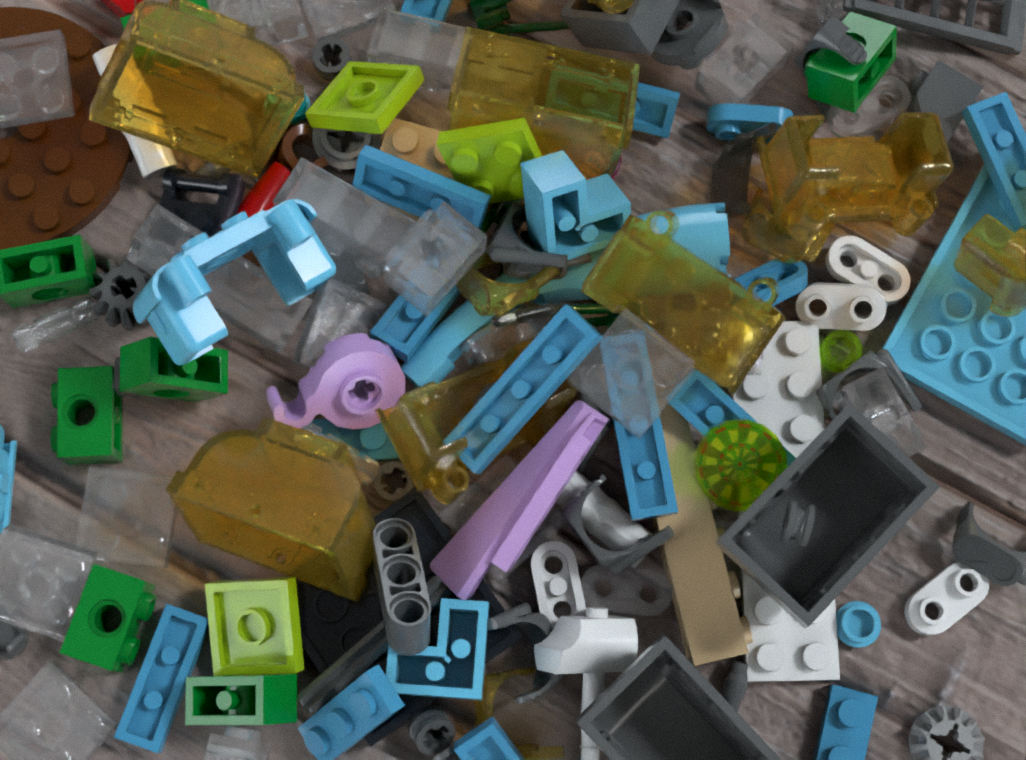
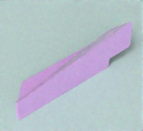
(519, 505)

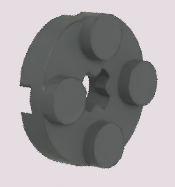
(695, 42)

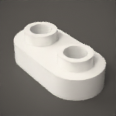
(868, 267)
(840, 304)
(557, 587)
(947, 596)

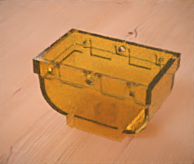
(198, 86)
(569, 102)
(281, 497)

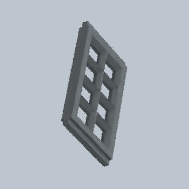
(1006, 42)

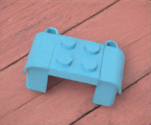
(177, 293)

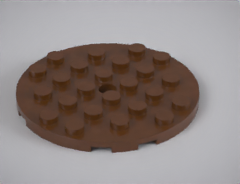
(61, 169)

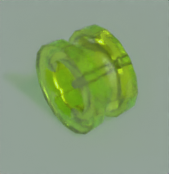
(850, 340)

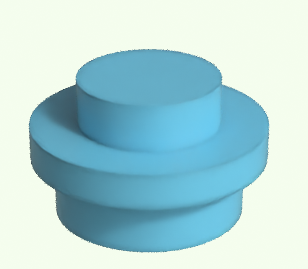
(858, 624)

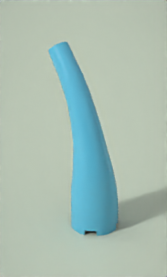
(701, 230)

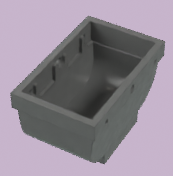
(861, 499)
(668, 713)

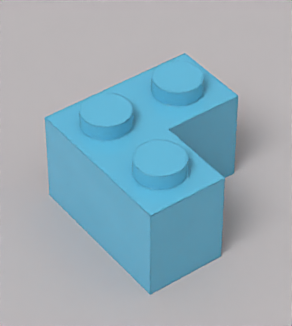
(567, 210)
(456, 664)

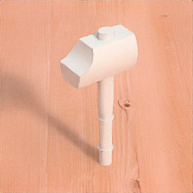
(590, 647)

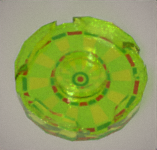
(738, 463)

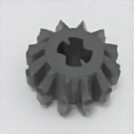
(110, 293)

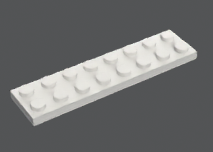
(788, 406)

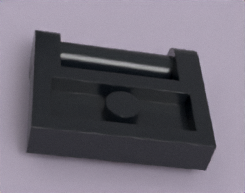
(202, 216)

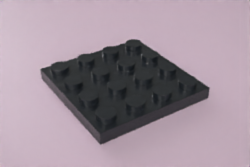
(335, 623)

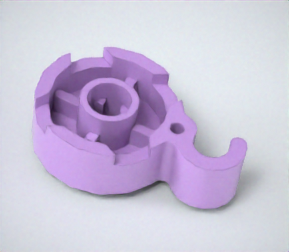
(332, 385)

